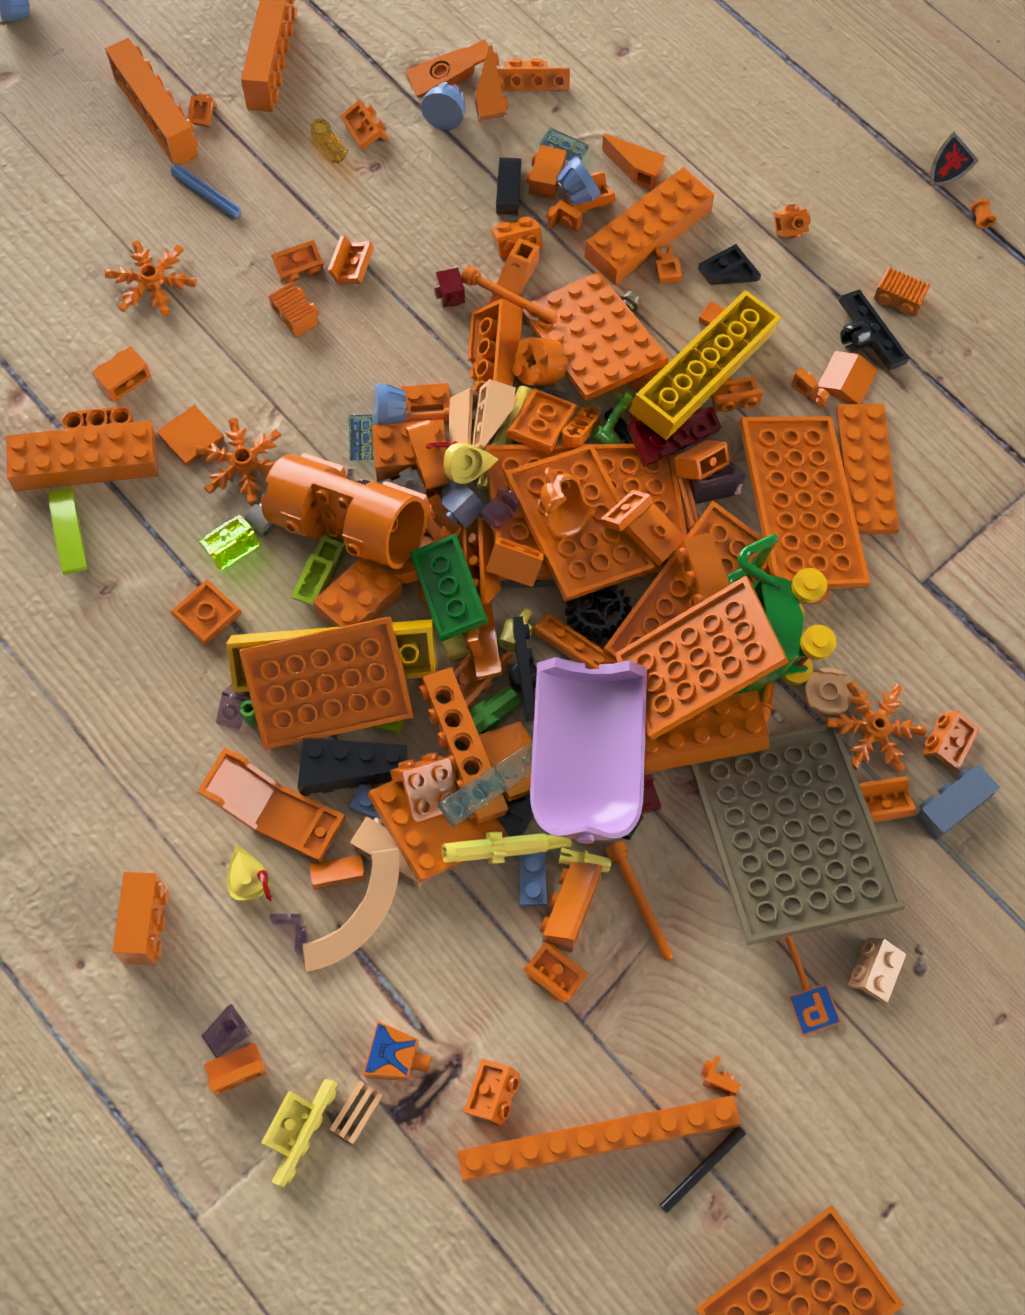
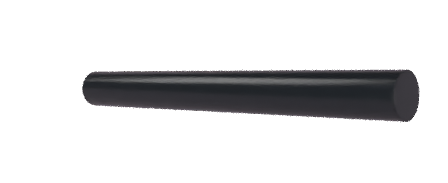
(702, 1169)

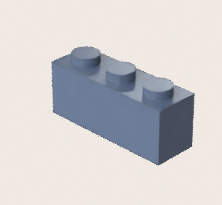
(957, 800)

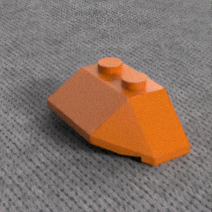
(477, 546)

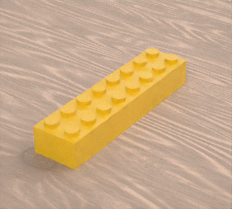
(704, 364)
(414, 641)

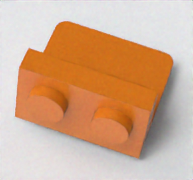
(425, 784)

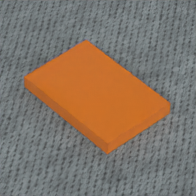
(541, 421)
(501, 744)

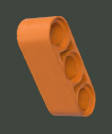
(92, 417)
(428, 460)

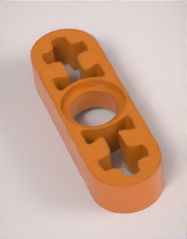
(580, 427)

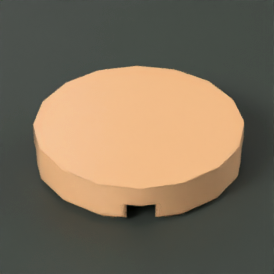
(827, 692)

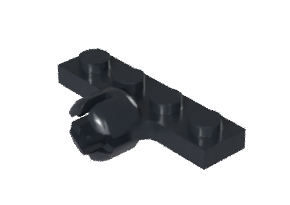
(870, 331)
(523, 672)

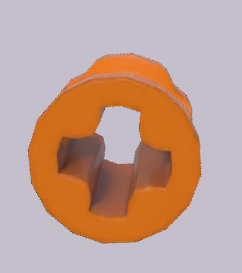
(982, 212)

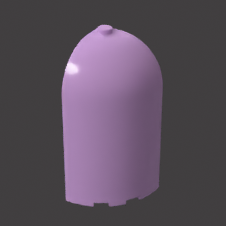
(588, 749)

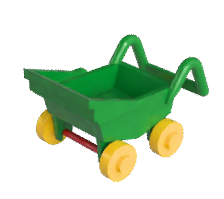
(786, 614)

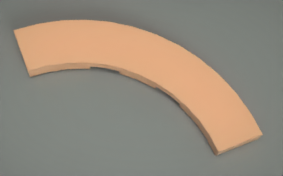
(364, 920)

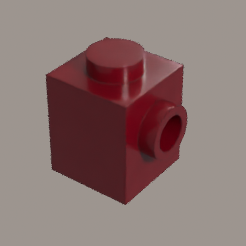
(449, 287)

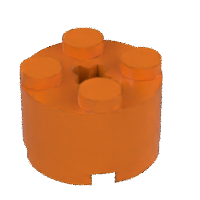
(540, 361)

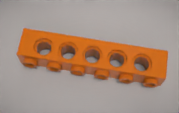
(445, 684)

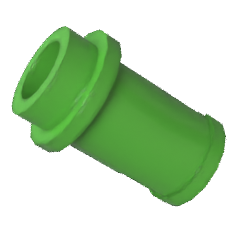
(248, 713)

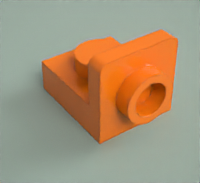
(201, 109)
(566, 215)
(722, 1082)

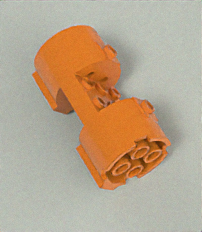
(318, 499)

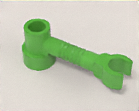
(605, 434)

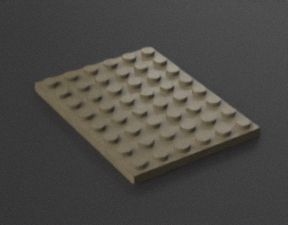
(796, 836)

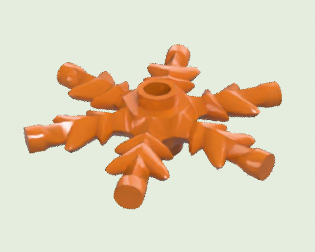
(150, 278)
(240, 460)
(875, 726)

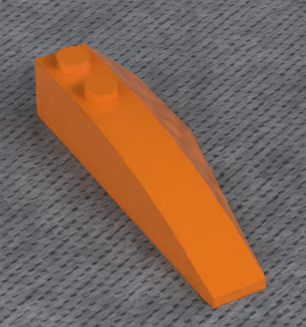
(494, 342)

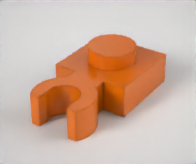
(666, 267)
(807, 385)

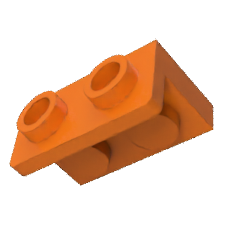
(363, 125)
(437, 522)
(951, 739)
(492, 1092)

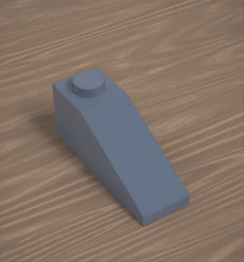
(461, 503)

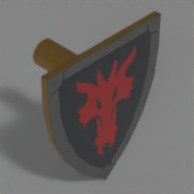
(951, 161)

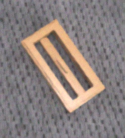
(368, 1092)

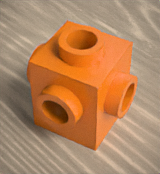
(792, 221)

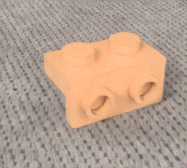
(877, 968)

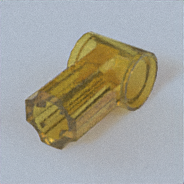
(327, 141)

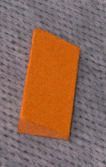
(337, 872)

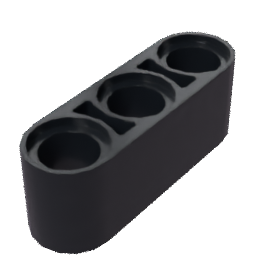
(508, 186)

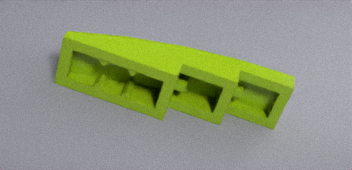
(67, 531)
(319, 569)

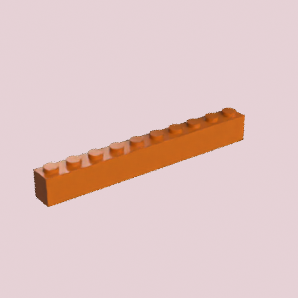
(598, 1138)

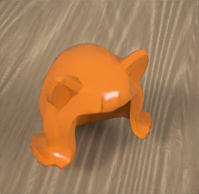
(564, 504)

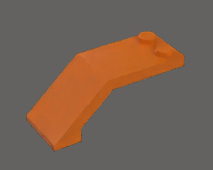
(270, 807)

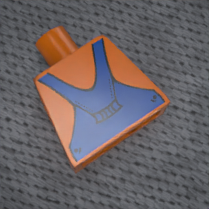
(394, 1055)

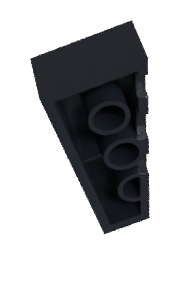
(346, 764)

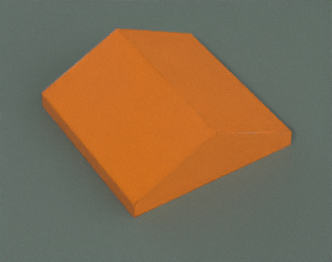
(848, 377)

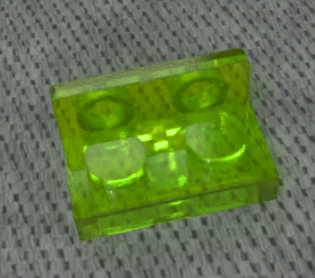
(229, 542)

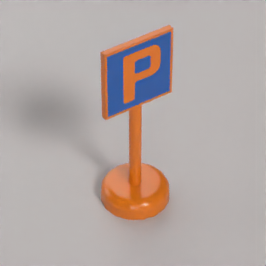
(813, 1006)

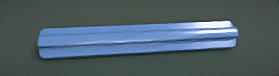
(206, 191)

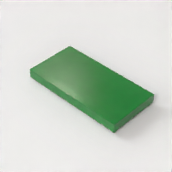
(448, 587)

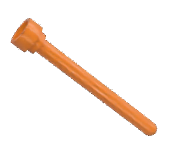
(471, 276)
(619, 855)

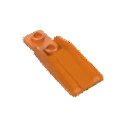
(450, 68)

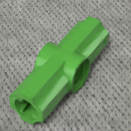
(489, 714)

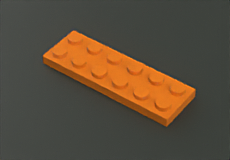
(868, 466)

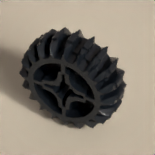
(580, 619)

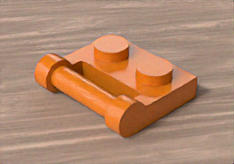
(427, 398)

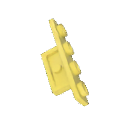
(293, 1128)

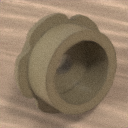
(631, 300)

